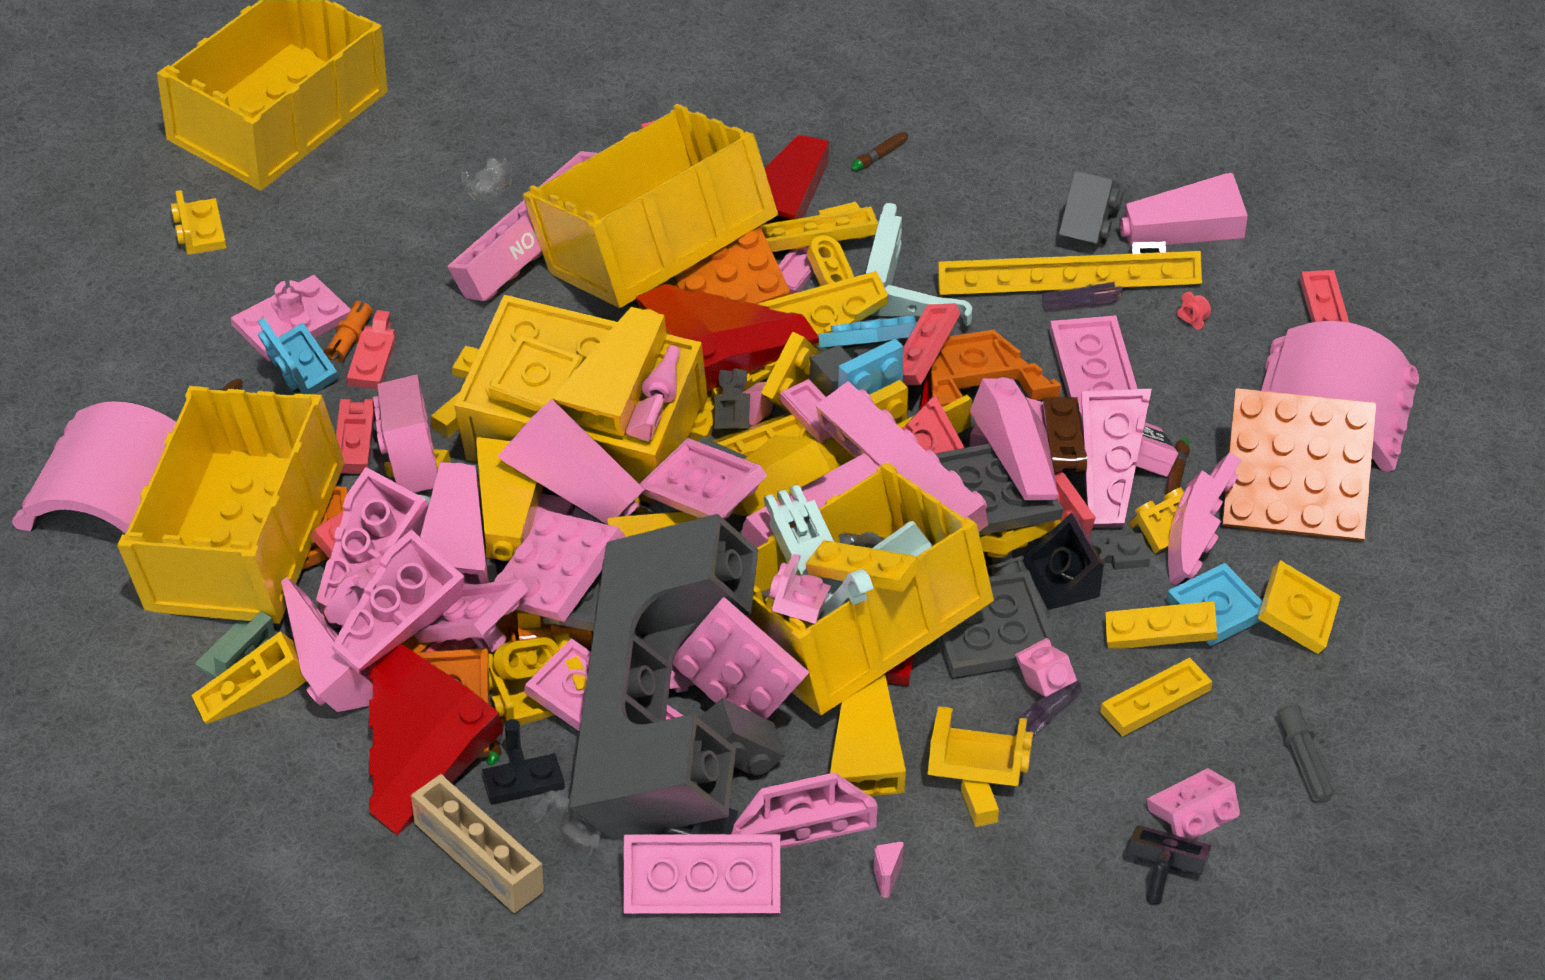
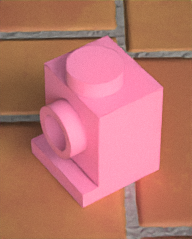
(1045, 668)

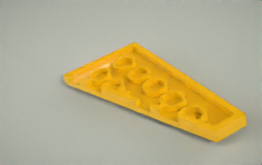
(826, 306)

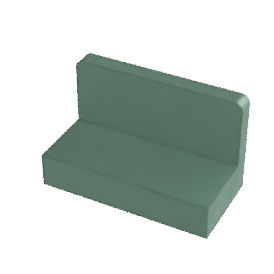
(236, 644)

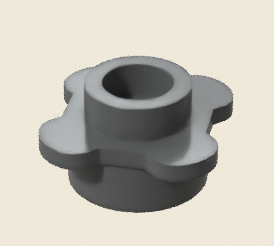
(1004, 565)

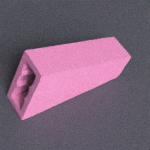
(1188, 214)
(572, 464)
(455, 521)

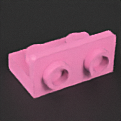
(798, 595)
(1196, 804)

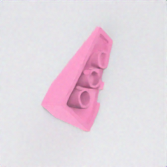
(1016, 437)
(373, 518)
(400, 600)
(327, 673)

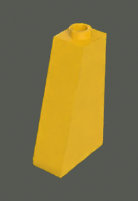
(611, 378)
(507, 500)
(868, 742)

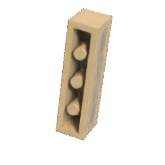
(477, 843)

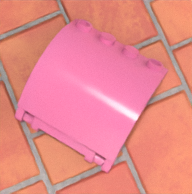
(1348, 364)
(99, 464)

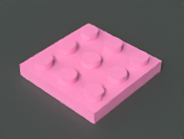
(559, 563)
(738, 662)

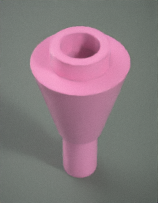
(664, 377)

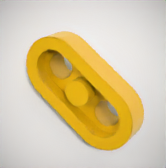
(833, 266)
(520, 659)

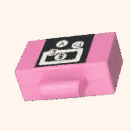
(1156, 451)

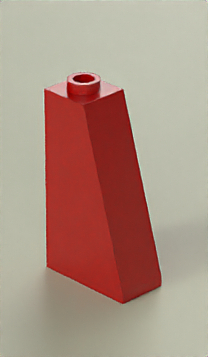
(796, 175)

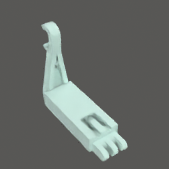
(884, 261)
(805, 539)

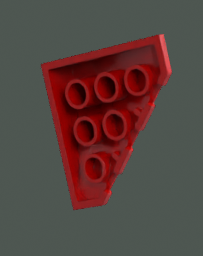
(730, 331)
(420, 730)

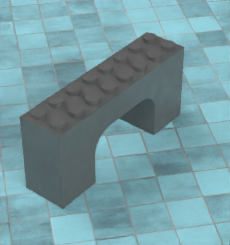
(630, 762)

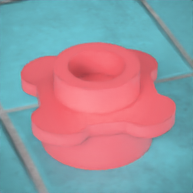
(1194, 310)

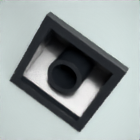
(1065, 565)

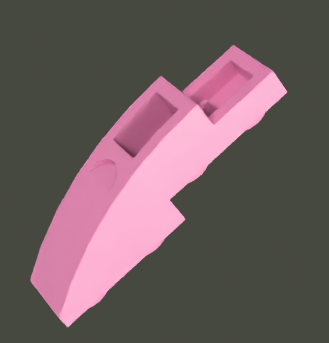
(1195, 520)

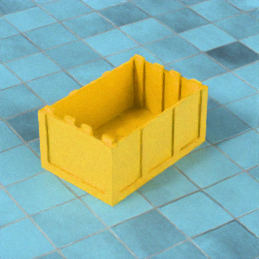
(272, 86)
(651, 205)
(578, 333)
(232, 504)
(876, 635)

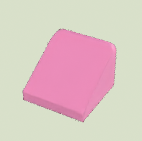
(759, 405)
(646, 418)
(887, 865)

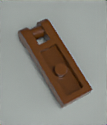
(1064, 433)

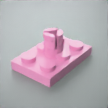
(302, 302)
(476, 614)

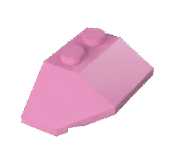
(808, 810)

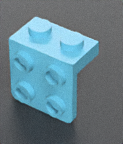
(298, 358)

